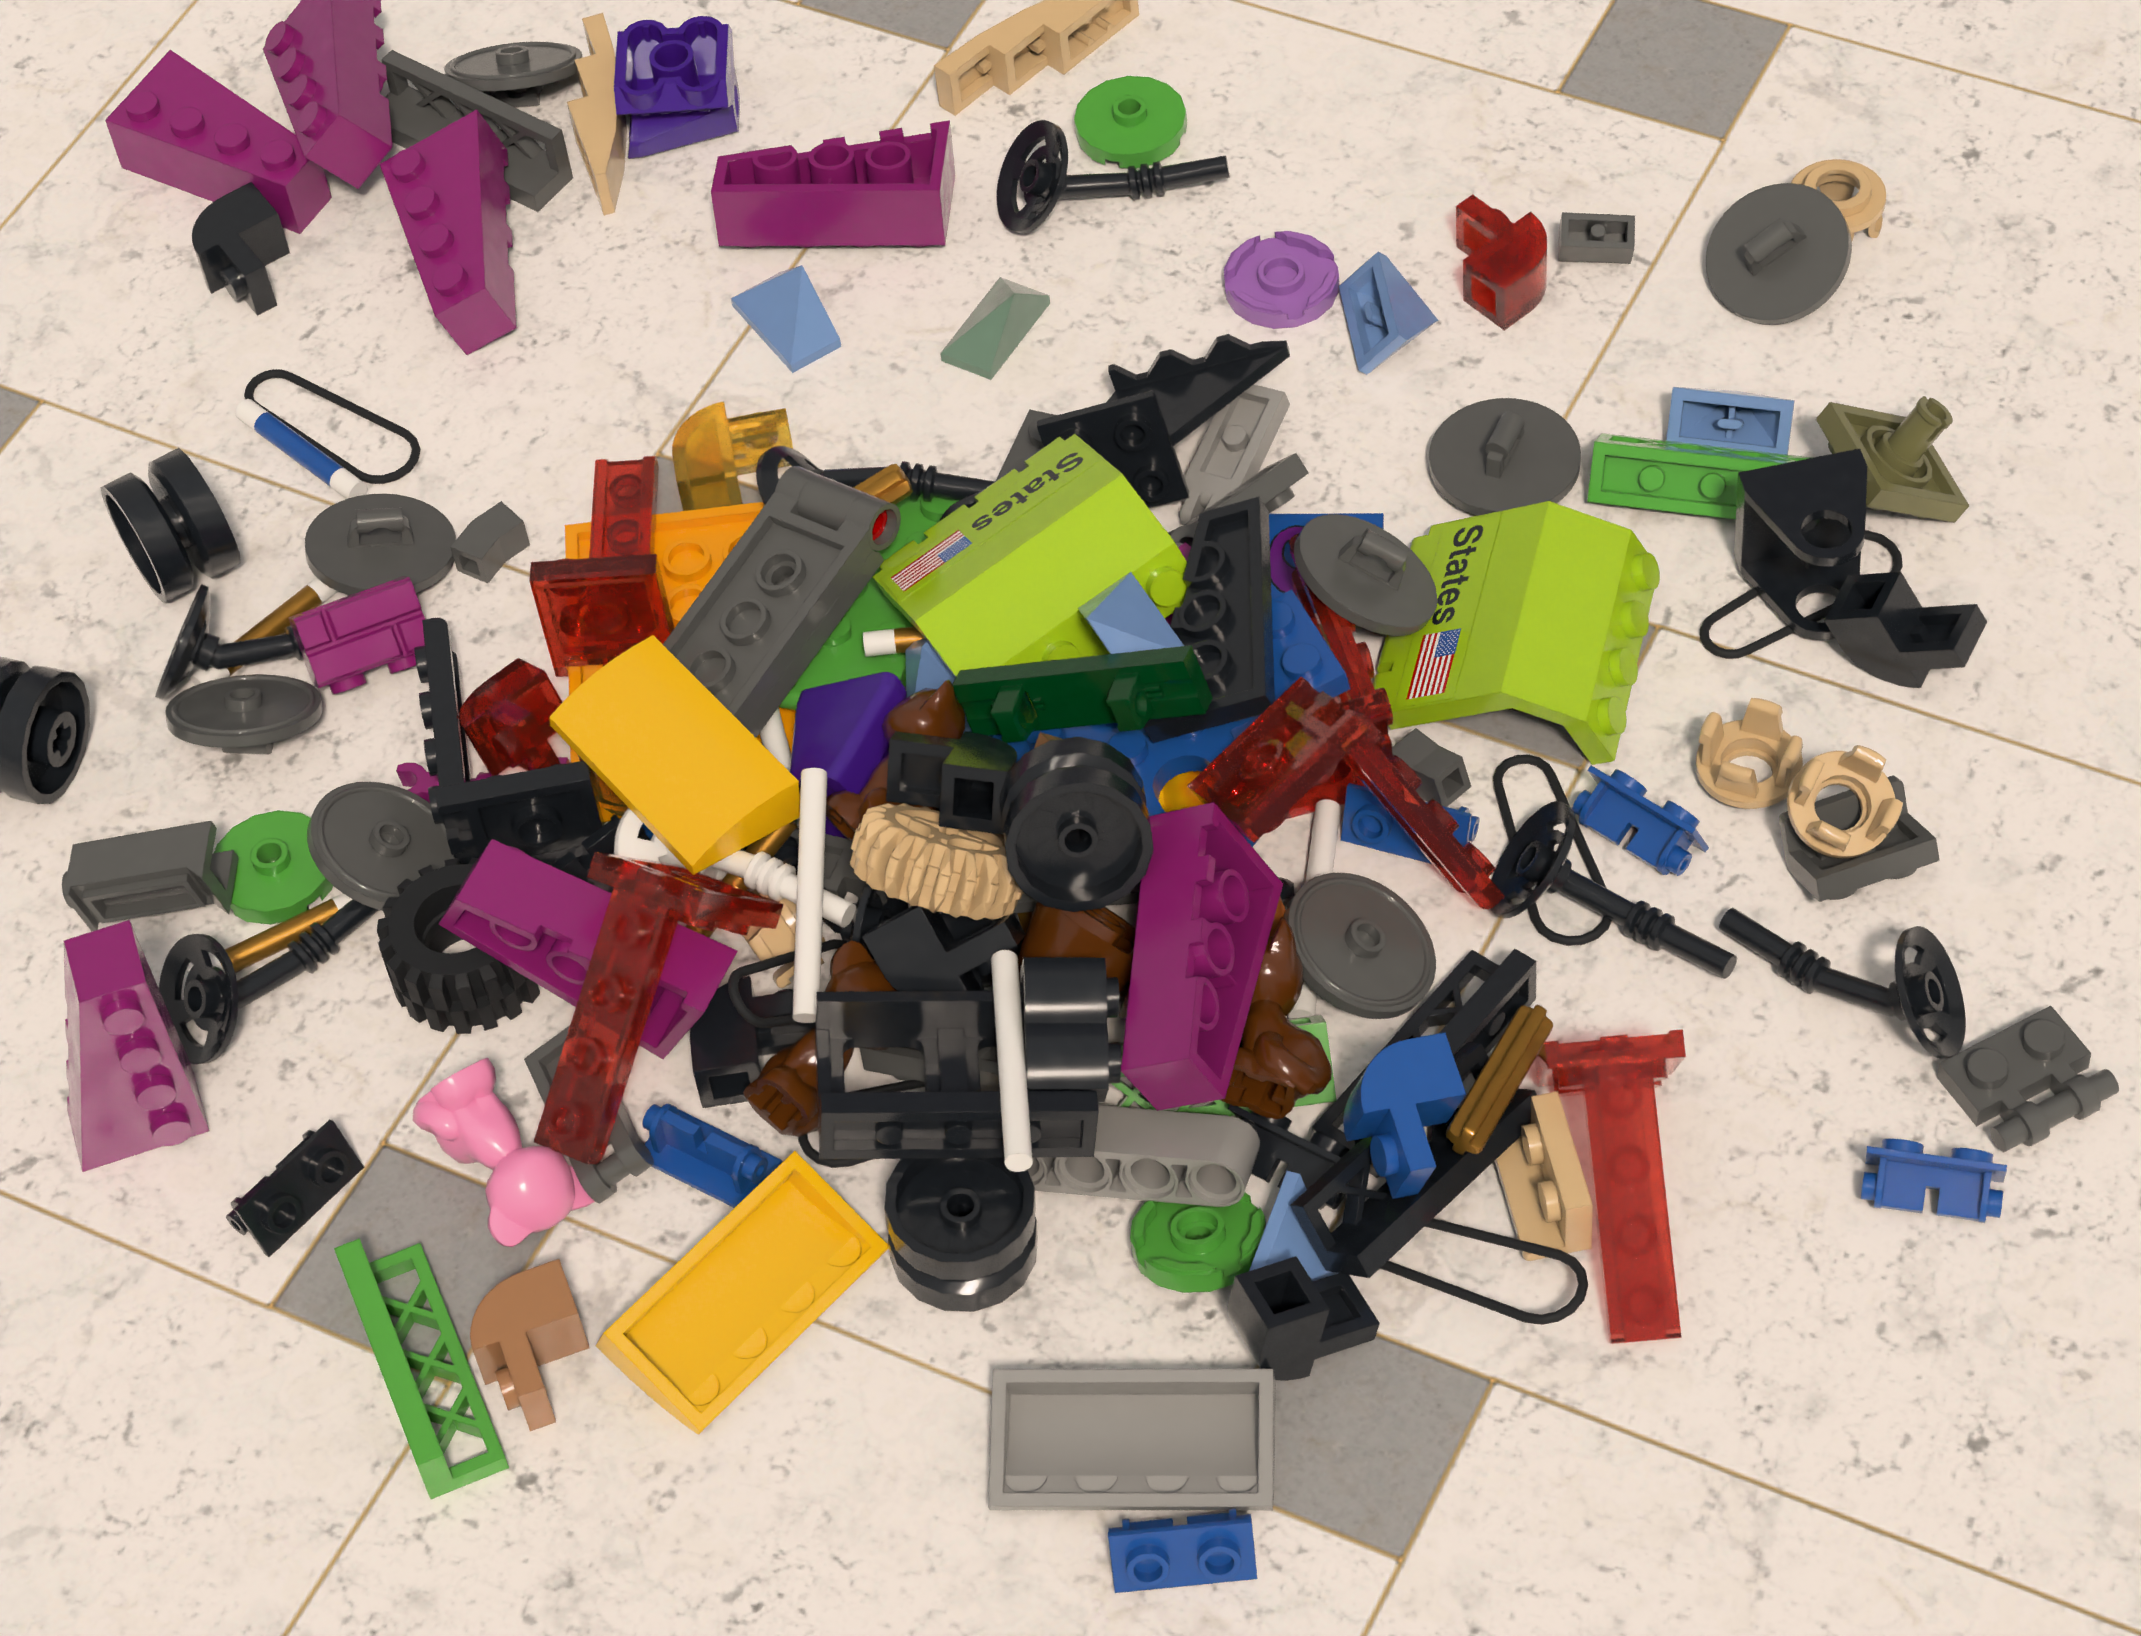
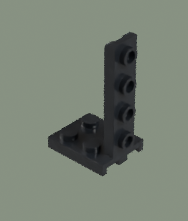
(533, 810)

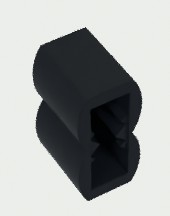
(1066, 1024)

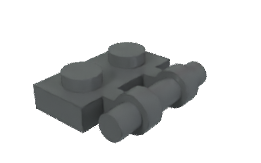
(2019, 1064)

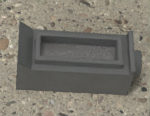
(149, 874)

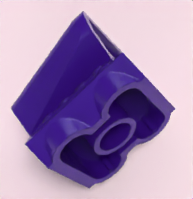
(676, 84)
(843, 731)

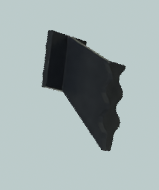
(1161, 408)

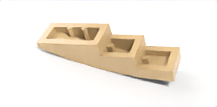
(1024, 44)
(596, 126)

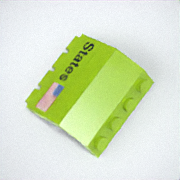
(1020, 562)
(1528, 617)

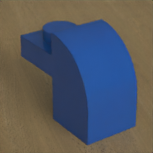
(1396, 1097)

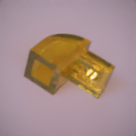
(716, 449)

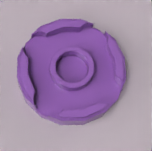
(1281, 280)

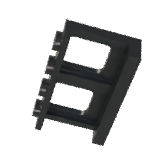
(953, 1112)

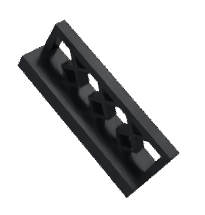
(1478, 1021)
(1382, 1225)

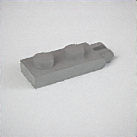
(1233, 447)

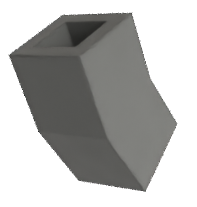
(489, 542)
(1439, 769)

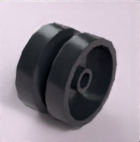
(171, 524)
(40, 730)
(1076, 824)
(961, 1230)

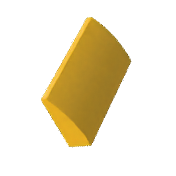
(677, 756)
(742, 1294)

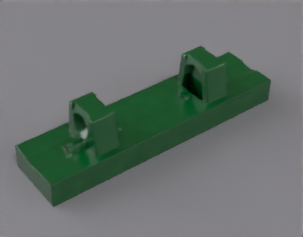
(1083, 692)

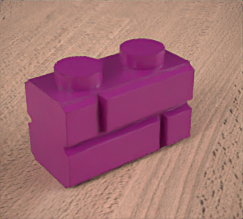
(360, 634)

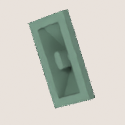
(995, 328)

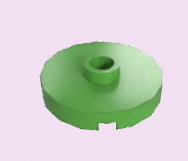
(1130, 121)
(278, 889)
(1196, 1244)

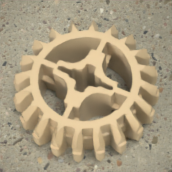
(933, 865)

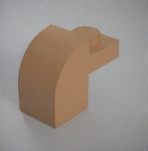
(524, 1326)

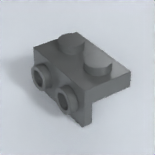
(1896, 857)

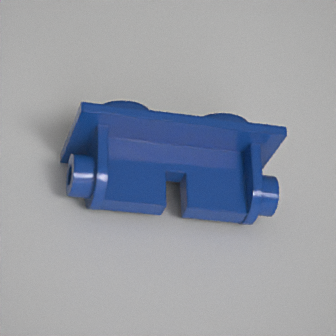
(1371, 825)
(1662, 832)
(705, 1155)
(1961, 1180)
(1170, 1556)

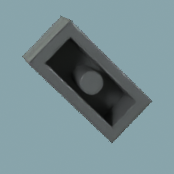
(1596, 238)

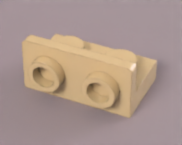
(1547, 1182)

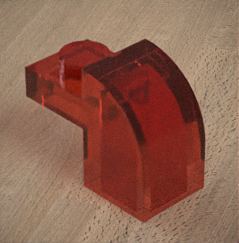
(1504, 261)
(511, 718)

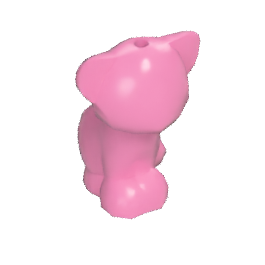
(528, 1185)

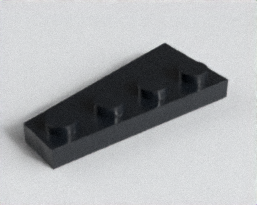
(1227, 617)

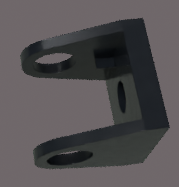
(1801, 531)

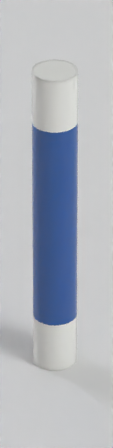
(300, 449)

